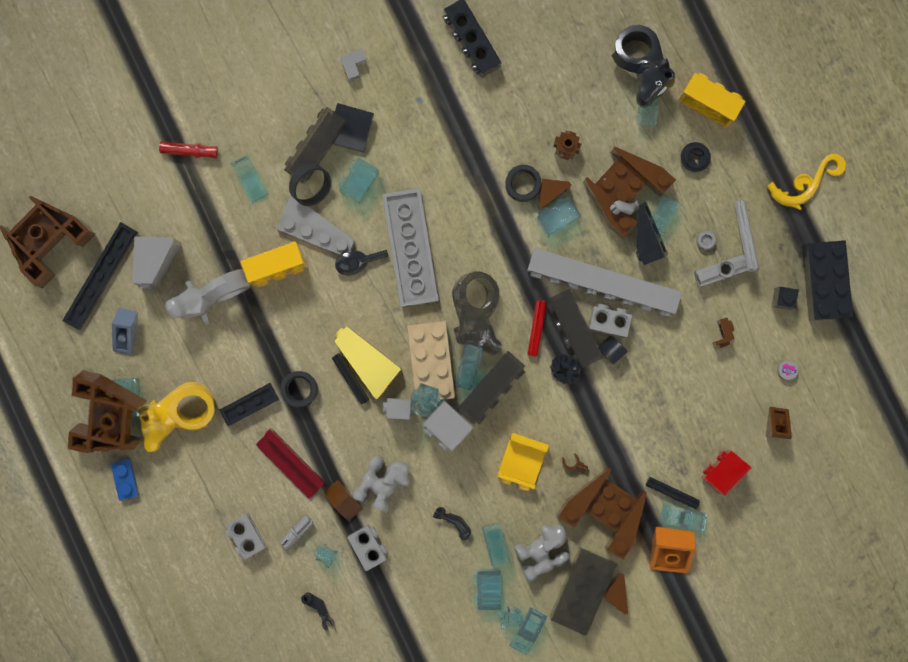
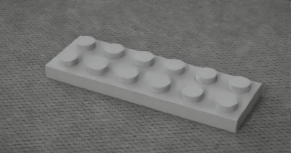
(410, 247)

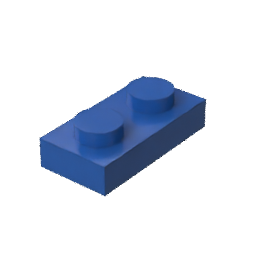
(124, 479)

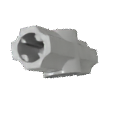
(713, 273)

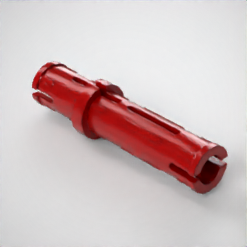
(190, 150)

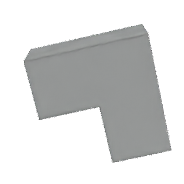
(350, 62)

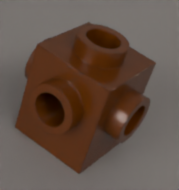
(564, 151)

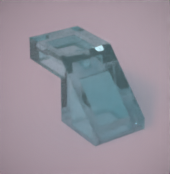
(648, 115)
(249, 178)
(683, 518)
(528, 631)

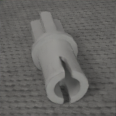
(296, 532)

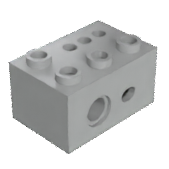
(447, 426)

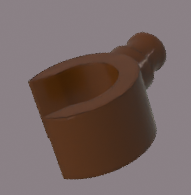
(579, 465)

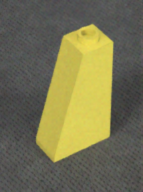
(370, 365)

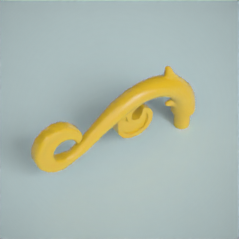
(812, 184)

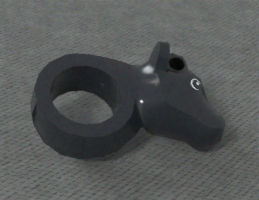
(652, 70)

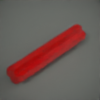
(536, 328)

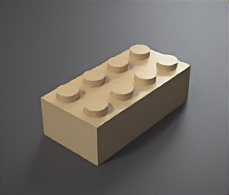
(431, 357)

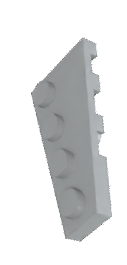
(311, 227)

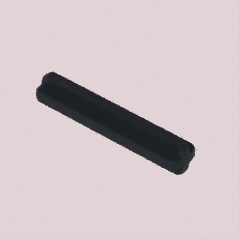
(350, 378)
(672, 493)

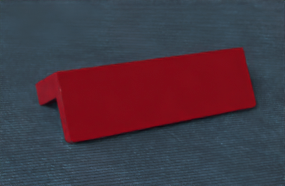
(290, 463)

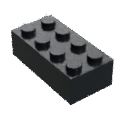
(827, 280)

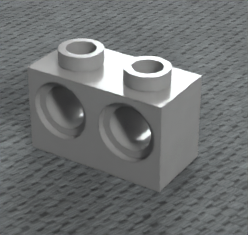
(609, 326)
(397, 409)
(251, 534)
(363, 549)

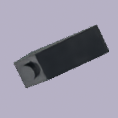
(649, 241)

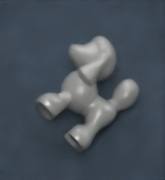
(382, 487)
(539, 549)

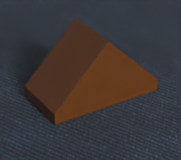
(551, 190)
(778, 423)
(343, 500)
(617, 593)

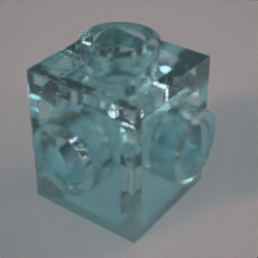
(425, 400)

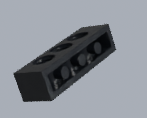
(461, 10)

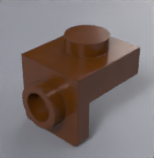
(726, 329)

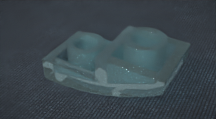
(665, 213)

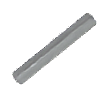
(746, 236)

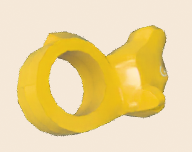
(162, 417)

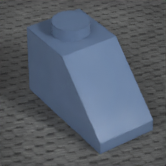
(124, 330)

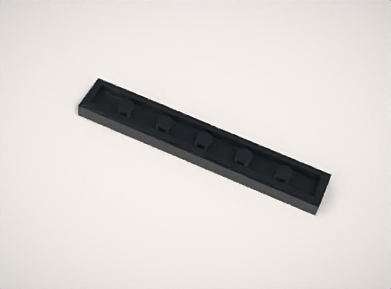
(100, 276)

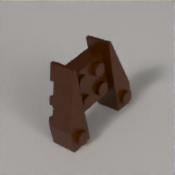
(623, 183)
(37, 235)
(108, 415)
(609, 506)

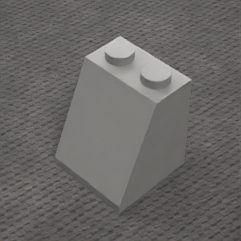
(152, 260)

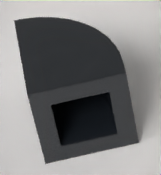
(612, 349)

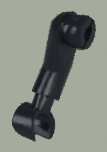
(458, 522)
(319, 605)

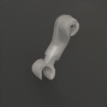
(625, 207)

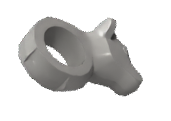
(196, 301)

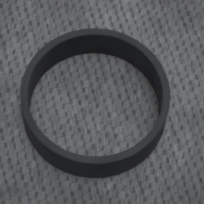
(323, 192)

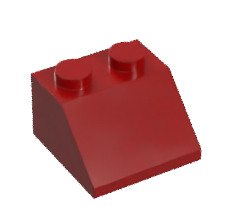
(725, 472)

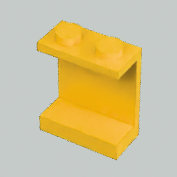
(522, 461)

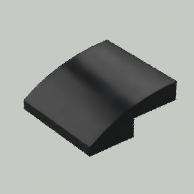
(357, 130)

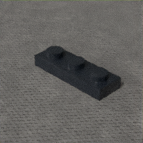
(249, 404)

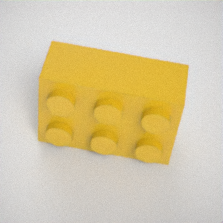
(711, 100)
(274, 264)

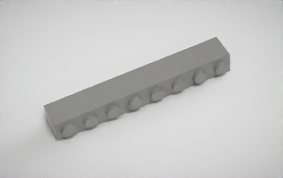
(604, 281)

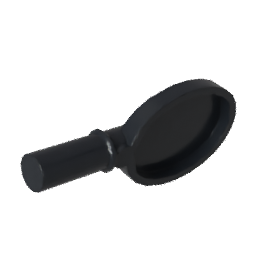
(355, 261)

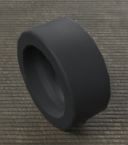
(523, 197)
(313, 387)

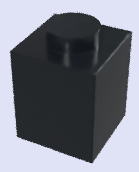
(785, 298)

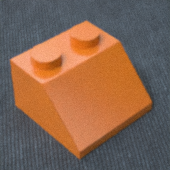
(672, 550)

